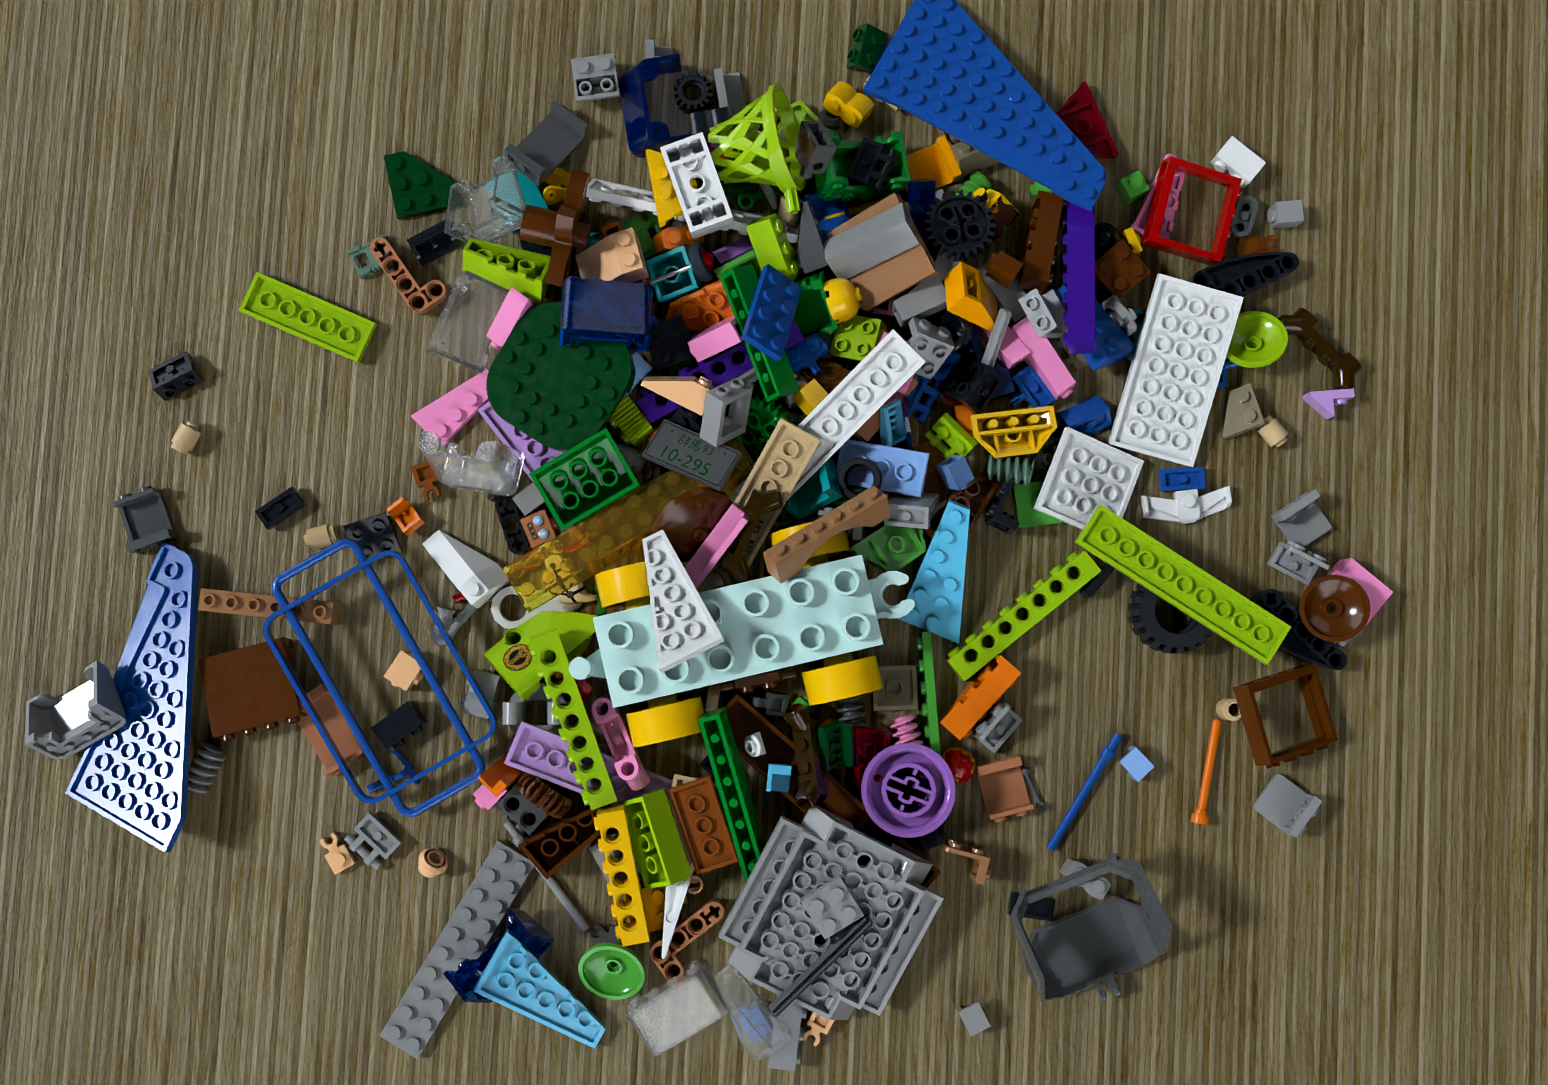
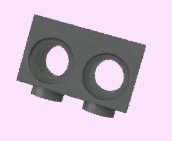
(518, 815)

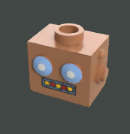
(539, 528)

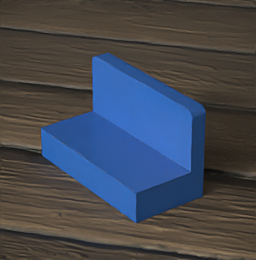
(1087, 416)

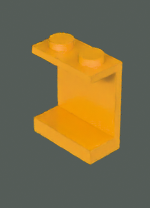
(934, 164)

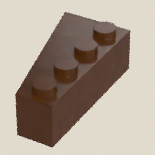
(1040, 242)
(561, 841)

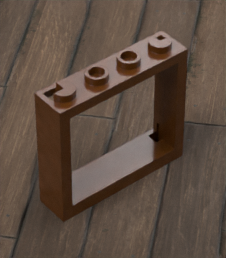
(1316, 707)

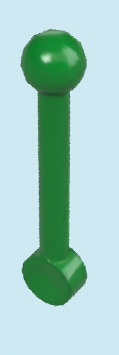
(600, 611)

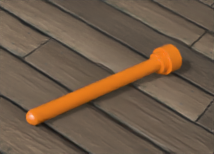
(1200, 815)

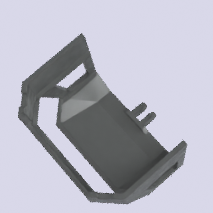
(1096, 941)

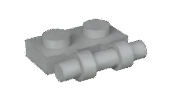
(376, 835)

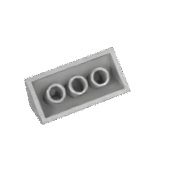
(871, 242)

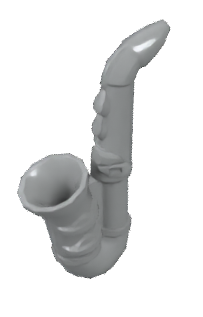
(451, 624)

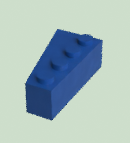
(1111, 341)

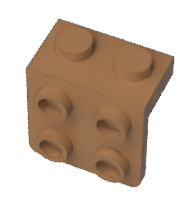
(980, 870)

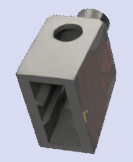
(813, 148)

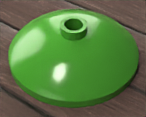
(611, 971)

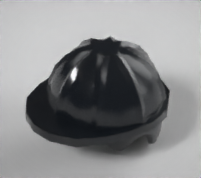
(1105, 238)
(960, 329)

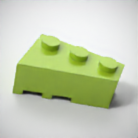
(773, 245)

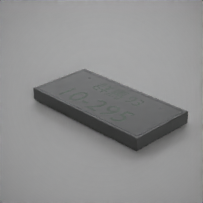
(691, 455)

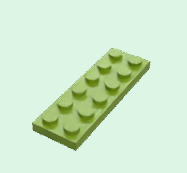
(307, 317)

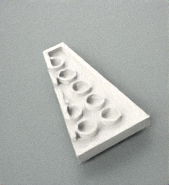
(678, 613)

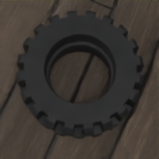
(1154, 635)

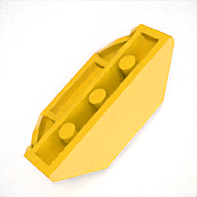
(1014, 431)

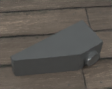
(810, 242)

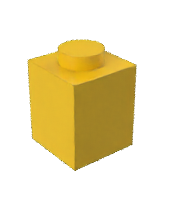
(809, 396)

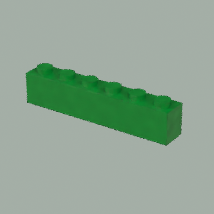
(774, 376)

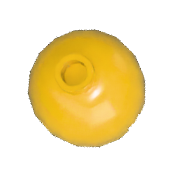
(842, 299)

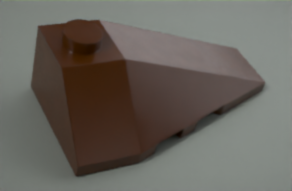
(974, 496)

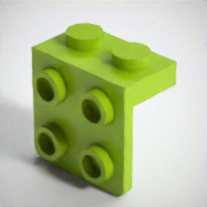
(857, 337)

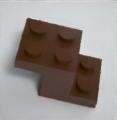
(1118, 272)

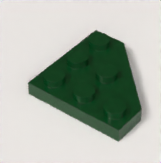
(415, 186)

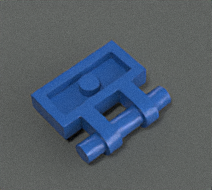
(914, 396)

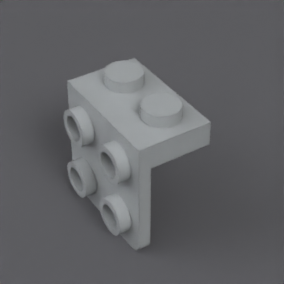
(931, 344)
(1293, 561)
(997, 727)
(1287, 805)

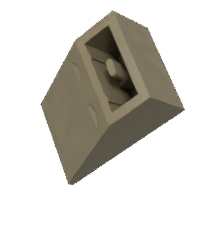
(968, 158)

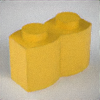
(848, 104)

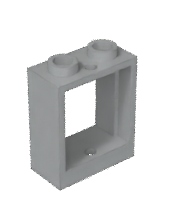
(716, 428)

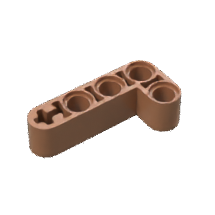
(404, 274)
(689, 933)

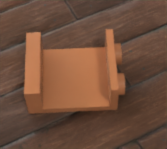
(1003, 788)

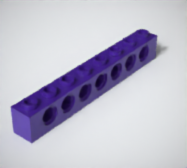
(655, 410)

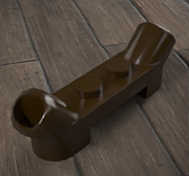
(1342, 367)
(757, 505)
(812, 785)

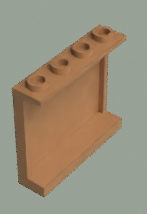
(895, 274)

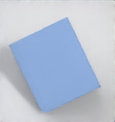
(1136, 764)

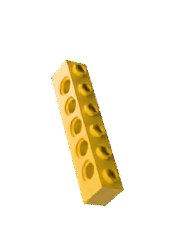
(637, 931)

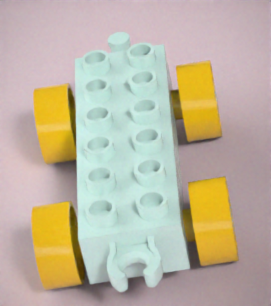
(764, 628)

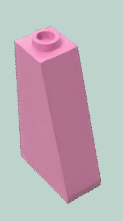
(1045, 361)

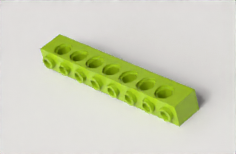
(1086, 570)
(604, 793)

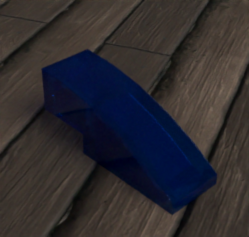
(920, 195)

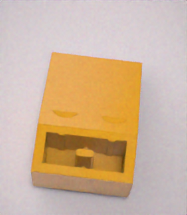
(970, 296)

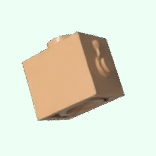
(404, 671)

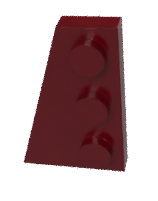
(867, 744)

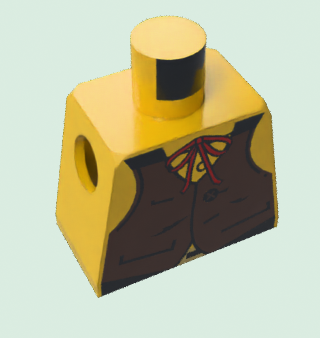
(1002, 209)

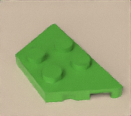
(891, 547)

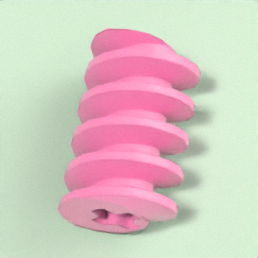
(906, 729)

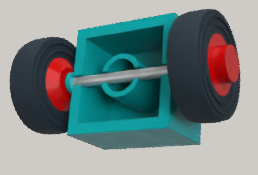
(679, 271)

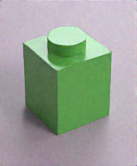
(1131, 188)

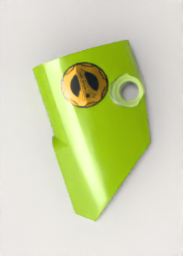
(515, 660)

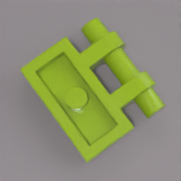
(953, 435)

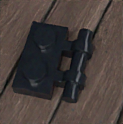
(866, 161)

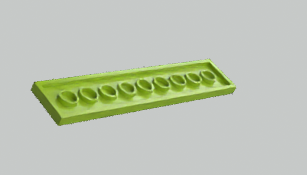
(1183, 584)

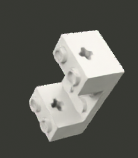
(706, 207)

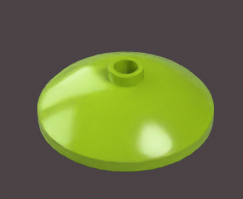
(1258, 331)

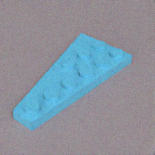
(941, 576)
(528, 987)

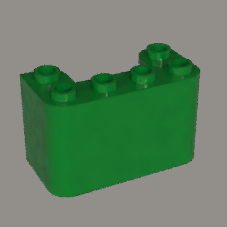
(835, 183)

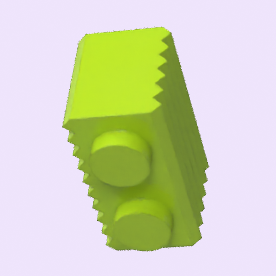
(631, 422)

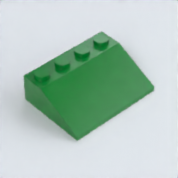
(585, 480)

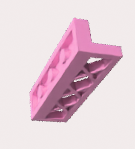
(716, 544)

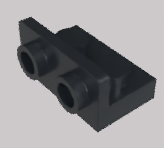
(174, 376)

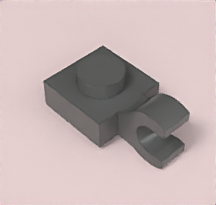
(773, 703)

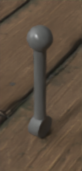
(1040, 805)

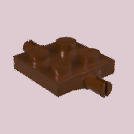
(749, 684)

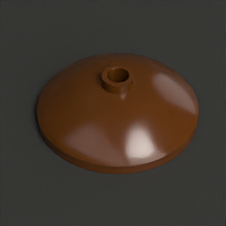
(1350, 612)

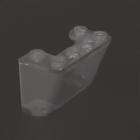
(678, 1009)

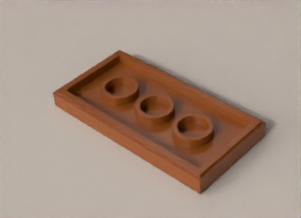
(703, 824)

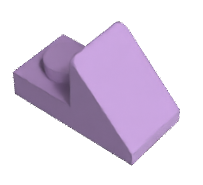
(1324, 401)

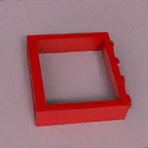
(1159, 202)

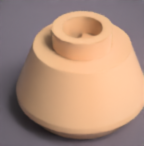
(432, 862)

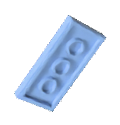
(901, 469)

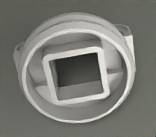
(516, 711)

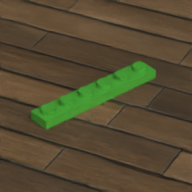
(927, 688)

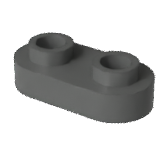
(1244, 218)

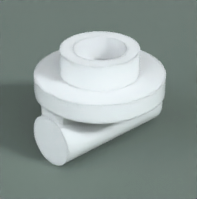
(754, 745)

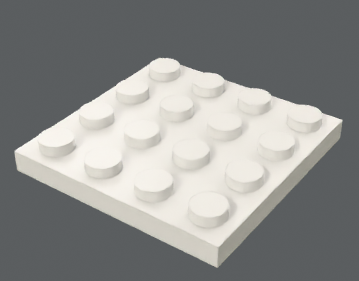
(1084, 476)

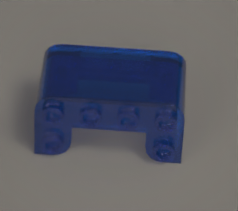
(606, 311)

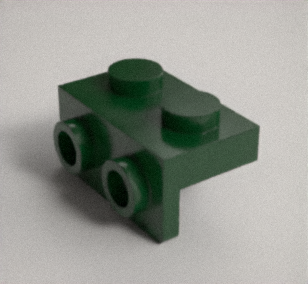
(866, 48)
(836, 745)

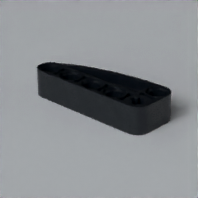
(1232, 272)
(1299, 645)

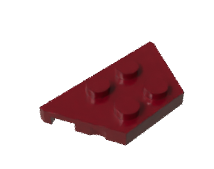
(1086, 123)

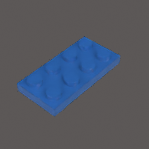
(772, 312)

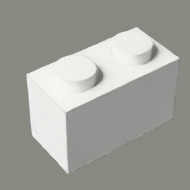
(1237, 161)

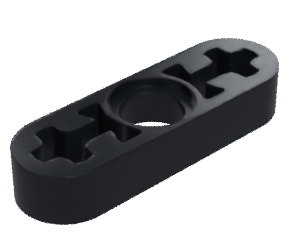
(511, 541)

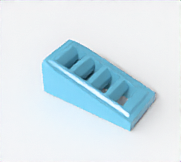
(888, 437)

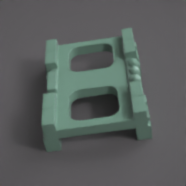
(373, 265)

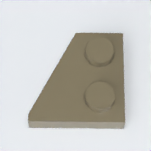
(1242, 412)

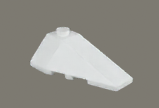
(469, 571)

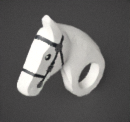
(567, 602)

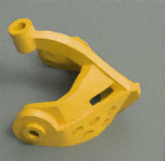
(554, 192)

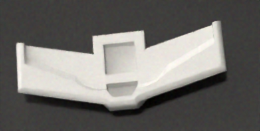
(1186, 505)

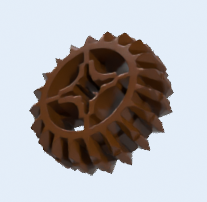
(544, 795)

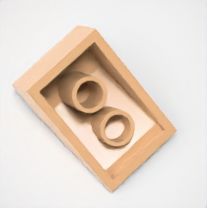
(614, 258)
(683, 390)

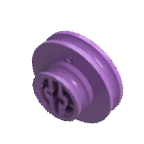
(936, 797)

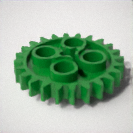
(760, 424)

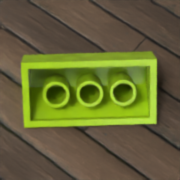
(656, 840)

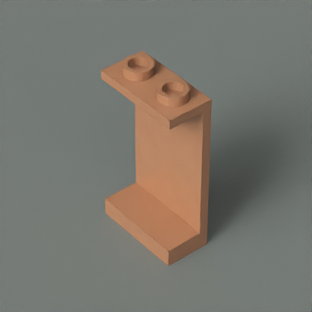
(337, 728)

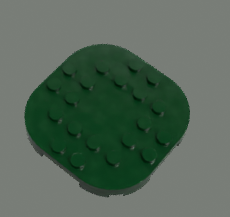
(557, 390)

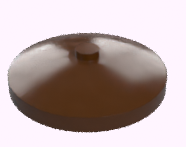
(691, 519)

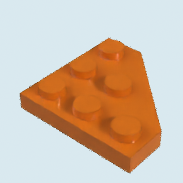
(702, 307)

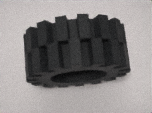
(689, 81)

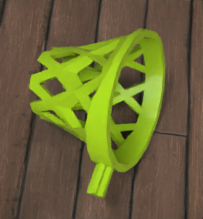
(760, 148)

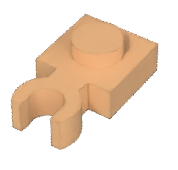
(338, 856)
(818, 1024)

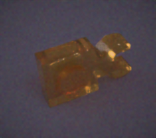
(1253, 244)

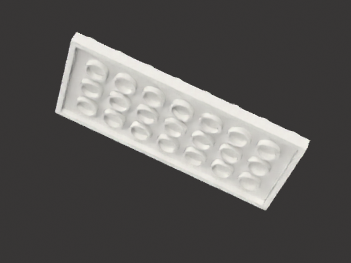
(1175, 370)

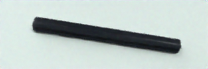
(820, 965)

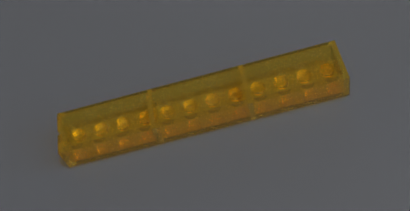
(605, 536)

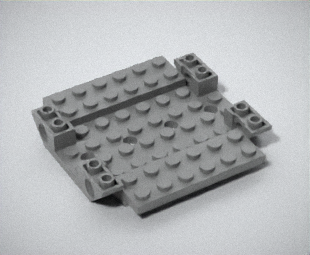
(777, 934)

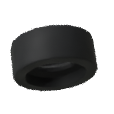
(843, 483)

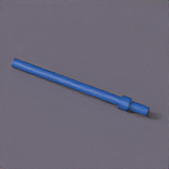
(1106, 755)

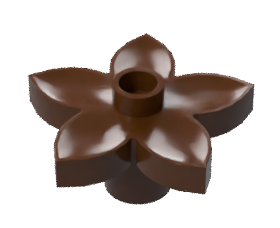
(560, 229)

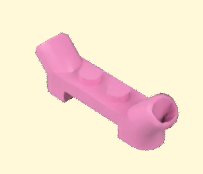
(620, 743)

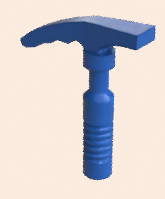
(409, 770)

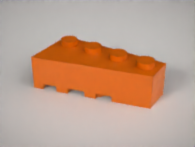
(979, 697)

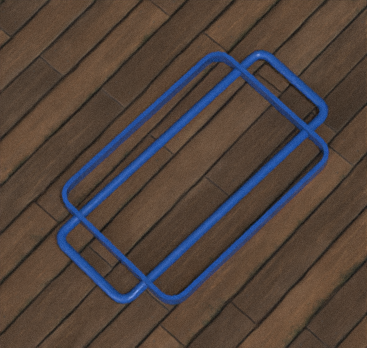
(287, 609)

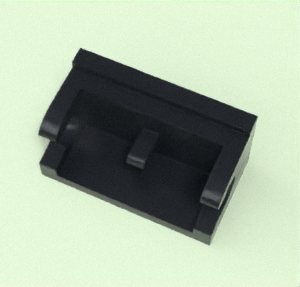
(432, 243)

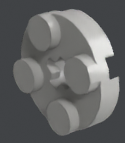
(1123, 317)

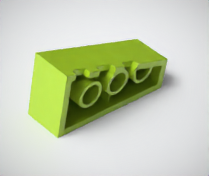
(508, 267)

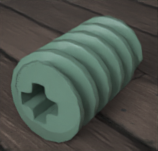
(1010, 469)

